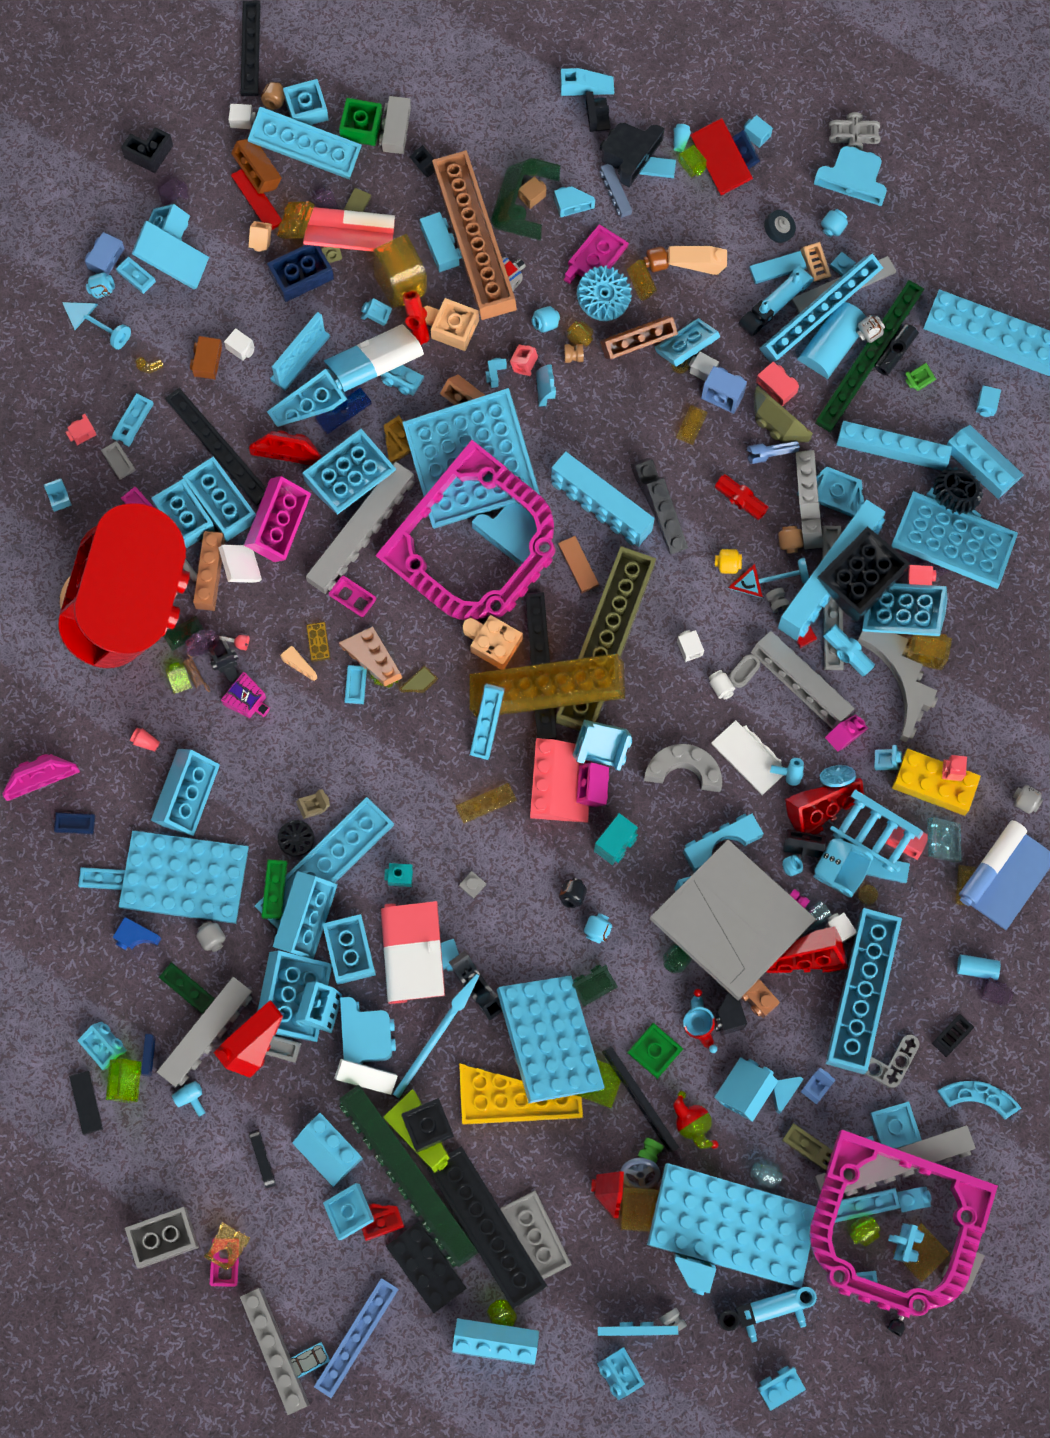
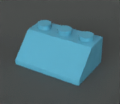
(170, 219)
(327, 1149)
(697, 1273)

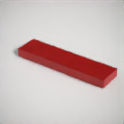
(258, 202)

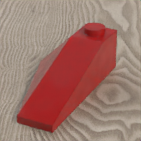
(817, 950)
(248, 1045)
(609, 1191)

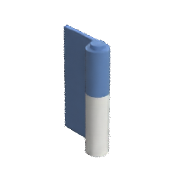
(1007, 875)

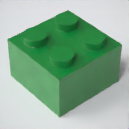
(361, 121)

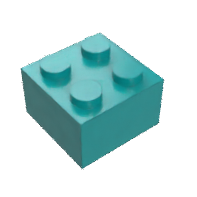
(615, 839)

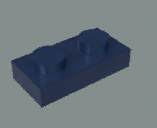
(746, 149)

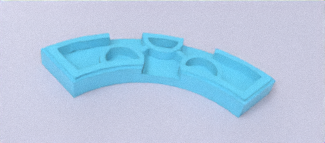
(982, 1093)

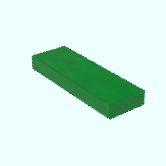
(274, 889)

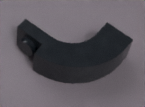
(481, 994)

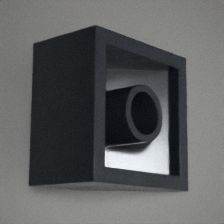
(730, 1016)

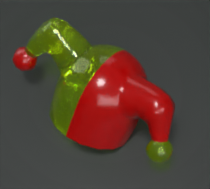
(693, 1122)

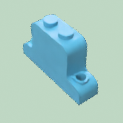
(854, 175)
(508, 531)
(365, 1033)

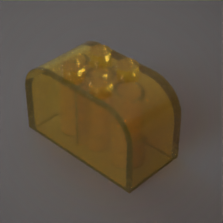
(399, 270)

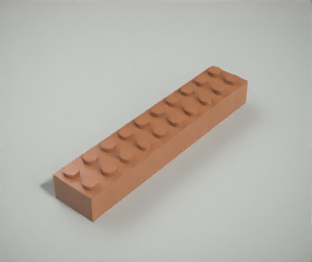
(474, 235)

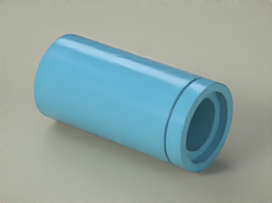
(978, 967)

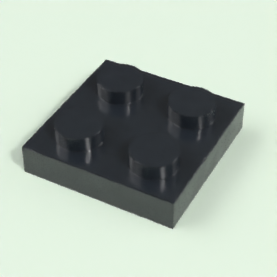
(427, 1125)

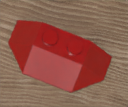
(286, 447)

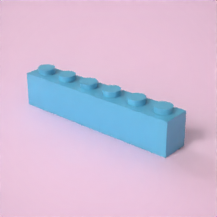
(894, 446)

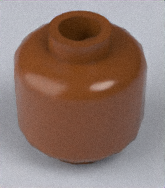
(656, 259)

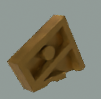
(396, 440)

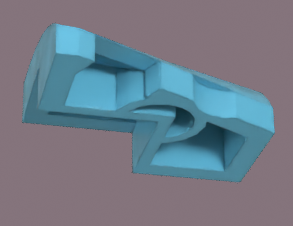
(545, 384)

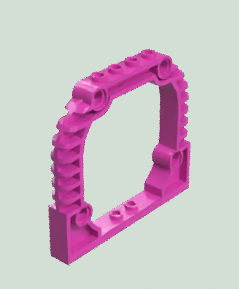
(473, 464)
(969, 1192)

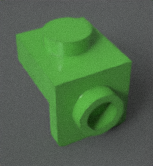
(920, 377)

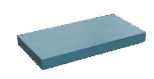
(170, 255)

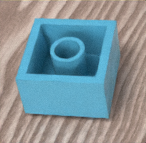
(306, 102)

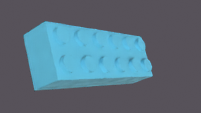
(601, 499)

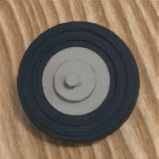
(780, 226)

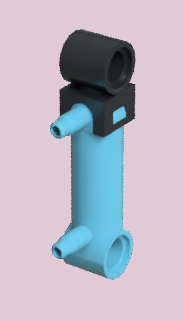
(764, 310)
(768, 1309)

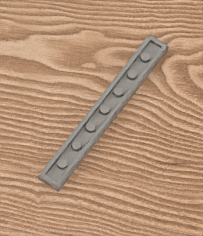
(832, 612)

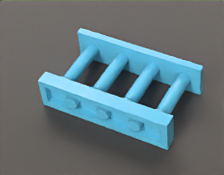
(893, 822)

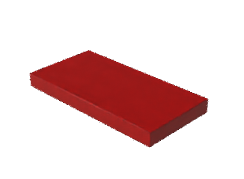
(722, 156)

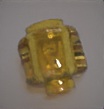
(580, 333)

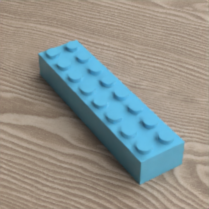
(990, 331)
(813, 595)
(863, 991)

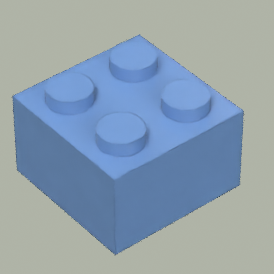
(724, 389)

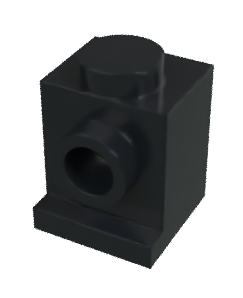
(423, 161)

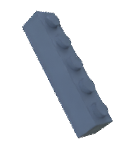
(615, 190)

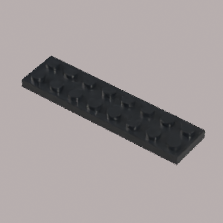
(488, 1229)

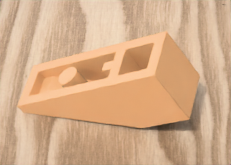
(698, 258)

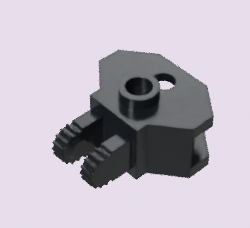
(225, 662)

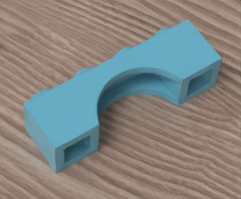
(743, 830)

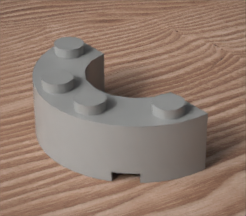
(685, 757)

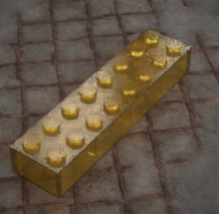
(552, 684)

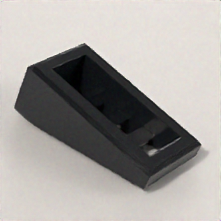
(944, 1044)

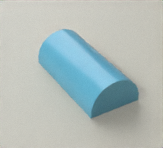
(833, 340)

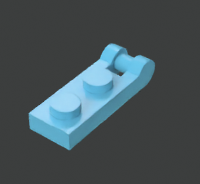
(132, 419)

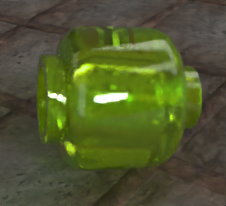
(865, 1230)
(501, 1313)

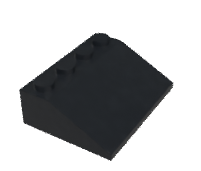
(863, 573)

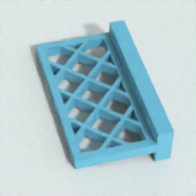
(300, 352)

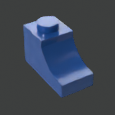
(131, 934)

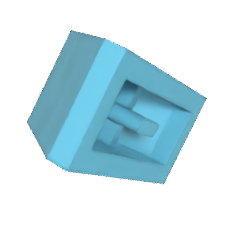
(784, 1091)

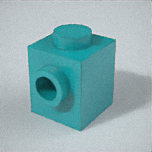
(399, 875)

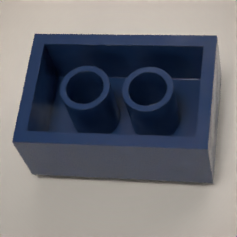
(300, 271)

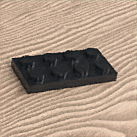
(426, 1267)

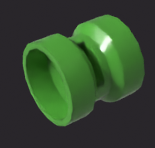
(650, 1150)

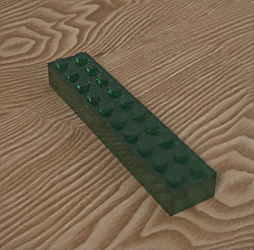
(409, 1177)

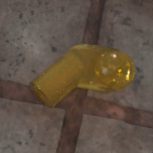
(147, 367)

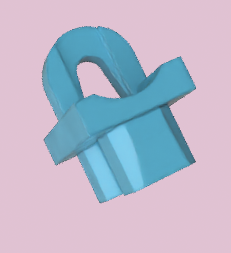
(908, 1235)

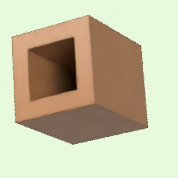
(532, 192)

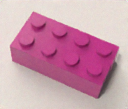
(277, 519)

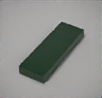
(186, 988)

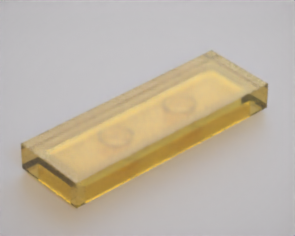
(486, 803)

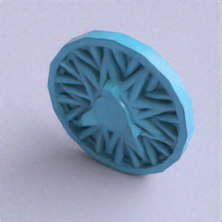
(837, 776)

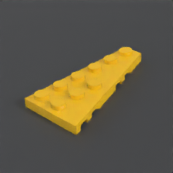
(501, 1099)

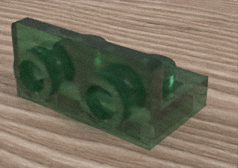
(594, 985)

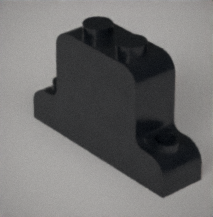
(630, 149)

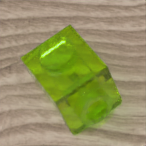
(178, 677)

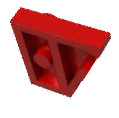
(386, 1220)

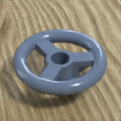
(640, 1169)

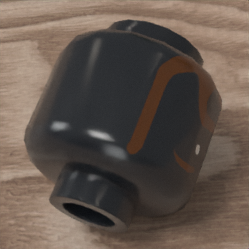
(572, 893)

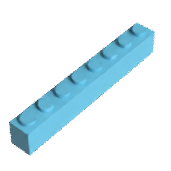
(821, 308)

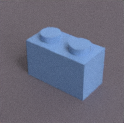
(104, 254)

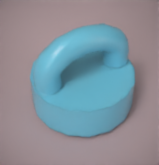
(792, 865)

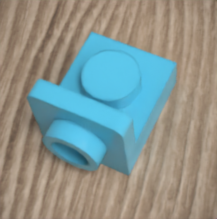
(376, 311)

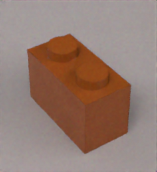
(206, 357)

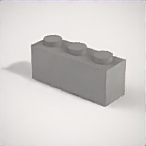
(395, 124)

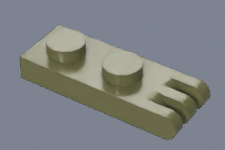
(807, 1146)

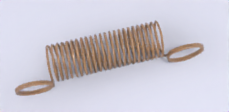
(194, 666)

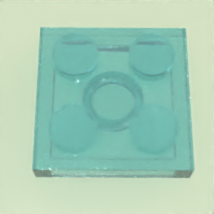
(944, 839)

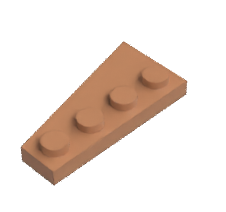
(372, 655)

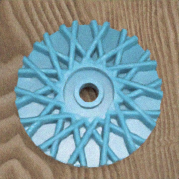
(609, 283)

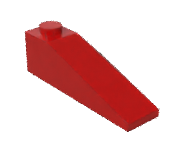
(816, 806)

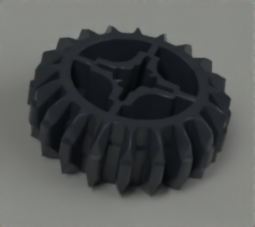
(962, 491)

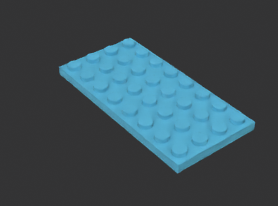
(732, 1226)

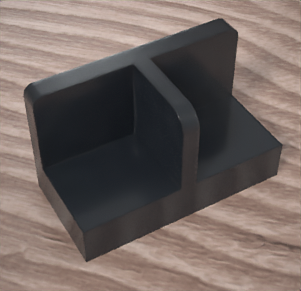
(597, 113)
(804, 843)

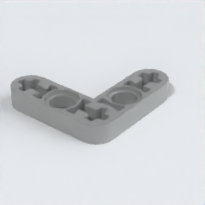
(885, 1070)

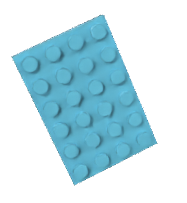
(955, 540)
(183, 877)
(550, 1039)

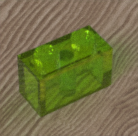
(123, 1080)

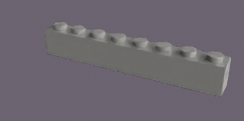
(360, 528)
(933, 1149)

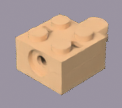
(452, 323)
(493, 640)

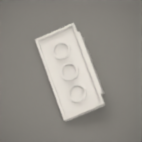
(748, 756)

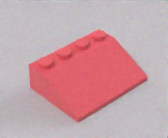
(556, 783)

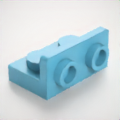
(404, 379)
(101, 1044)
(620, 1374)
(781, 1388)

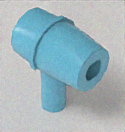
(793, 773)
(188, 1094)

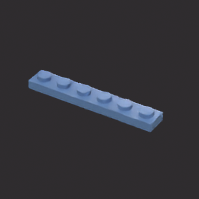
(356, 1338)

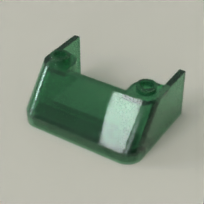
(510, 216)

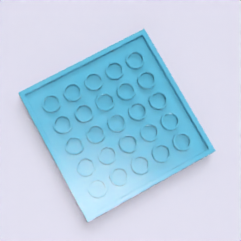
(443, 435)

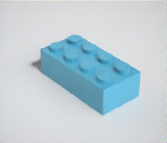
(220, 498)

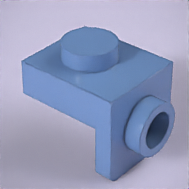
(818, 1085)

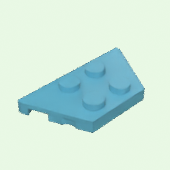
(839, 491)
(645, 1328)

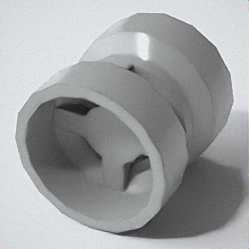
(777, 599)
(672, 1316)

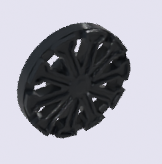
(296, 838)

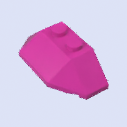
(38, 774)

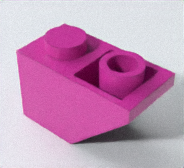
(846, 732)

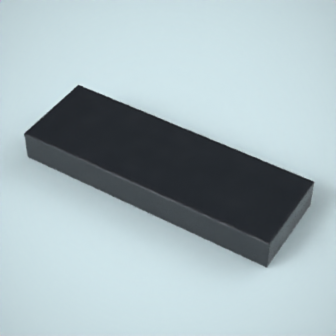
(86, 1102)

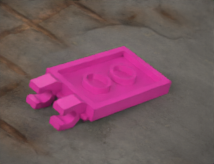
(599, 249)

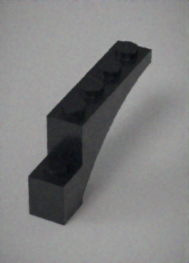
(660, 503)

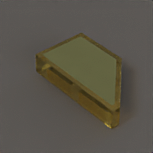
(420, 681)

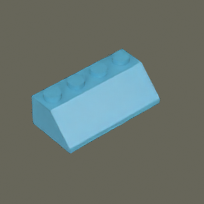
(984, 461)
(185, 791)
(304, 915)
(495, 1341)

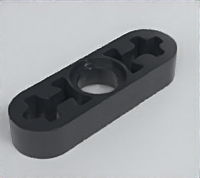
(260, 1153)

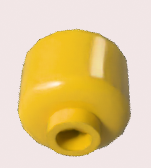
(728, 561)

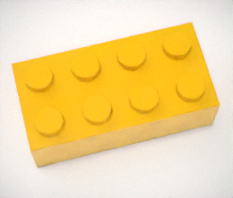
(922, 779)

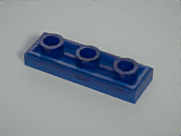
(353, 405)

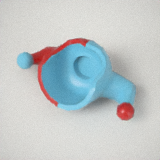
(700, 1022)

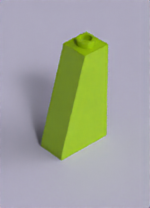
(434, 1156)

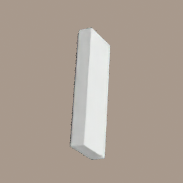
(366, 1076)

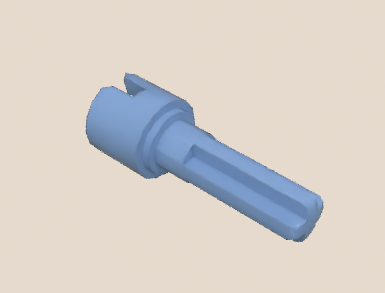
(761, 452)

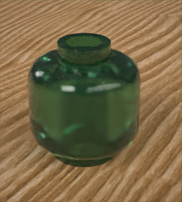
(676, 959)

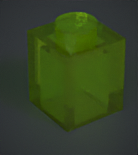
(692, 161)

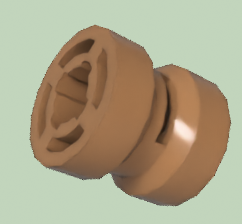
(573, 353)

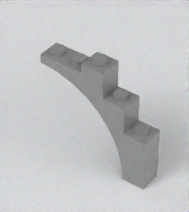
(916, 696)

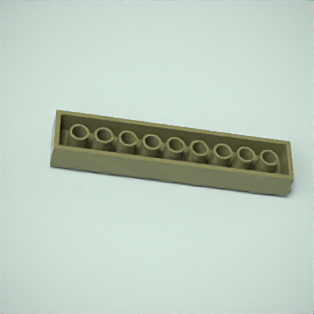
(612, 623)

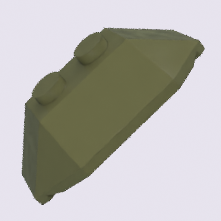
(778, 420)

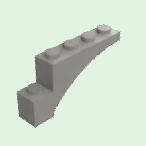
(809, 499)

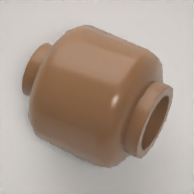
(273, 96)
(790, 539)

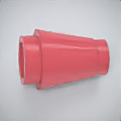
(145, 740)

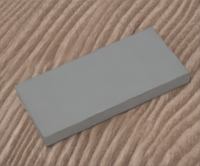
(536, 1234)

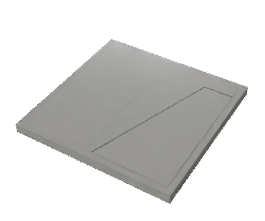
(732, 919)

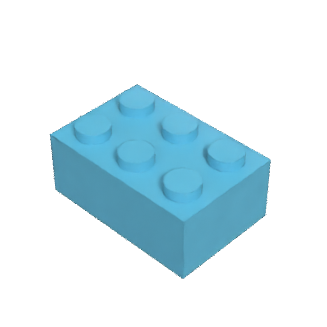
(185, 511)
(349, 949)

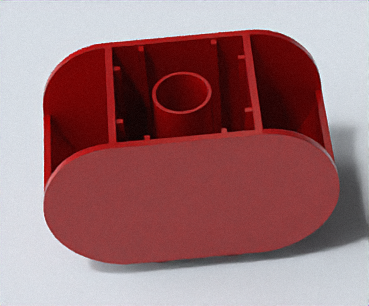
(123, 586)

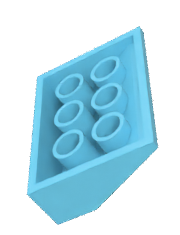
(348, 472)
(908, 610)
(284, 986)

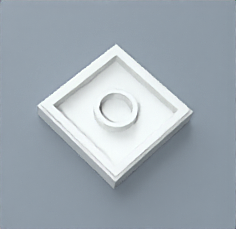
(239, 563)

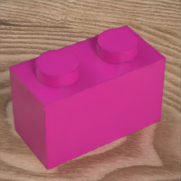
(592, 784)

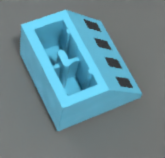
(319, 1006)

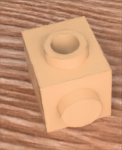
(260, 236)

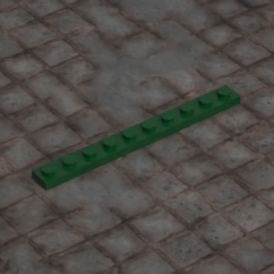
(869, 357)

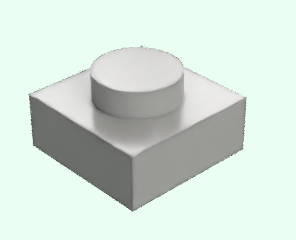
(472, 885)

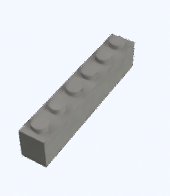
(802, 680)
(204, 1032)
(274, 1351)

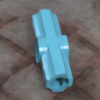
(849, 650)

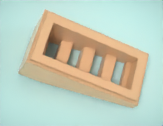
(810, 265)
(297, 662)

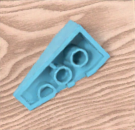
(311, 399)

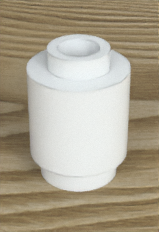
(721, 685)

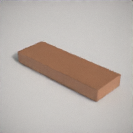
(578, 564)

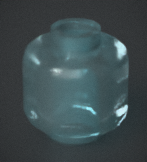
(766, 1173)

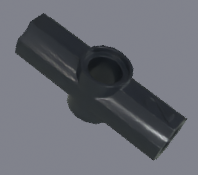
(901, 342)

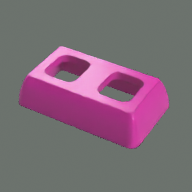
(357, 592)
(215, 1281)

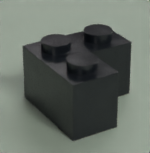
(148, 153)

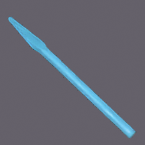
(457, 1003)

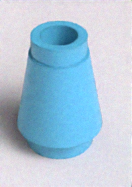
(681, 136)

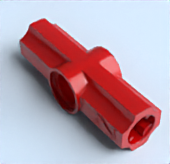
(416, 316)
(741, 496)

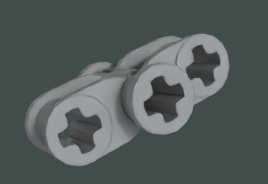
(854, 131)

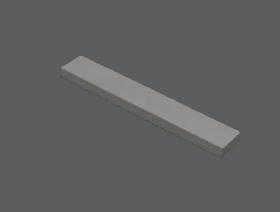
(805, 299)

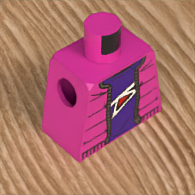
(245, 697)

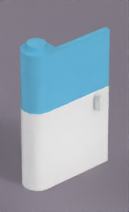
(374, 357)

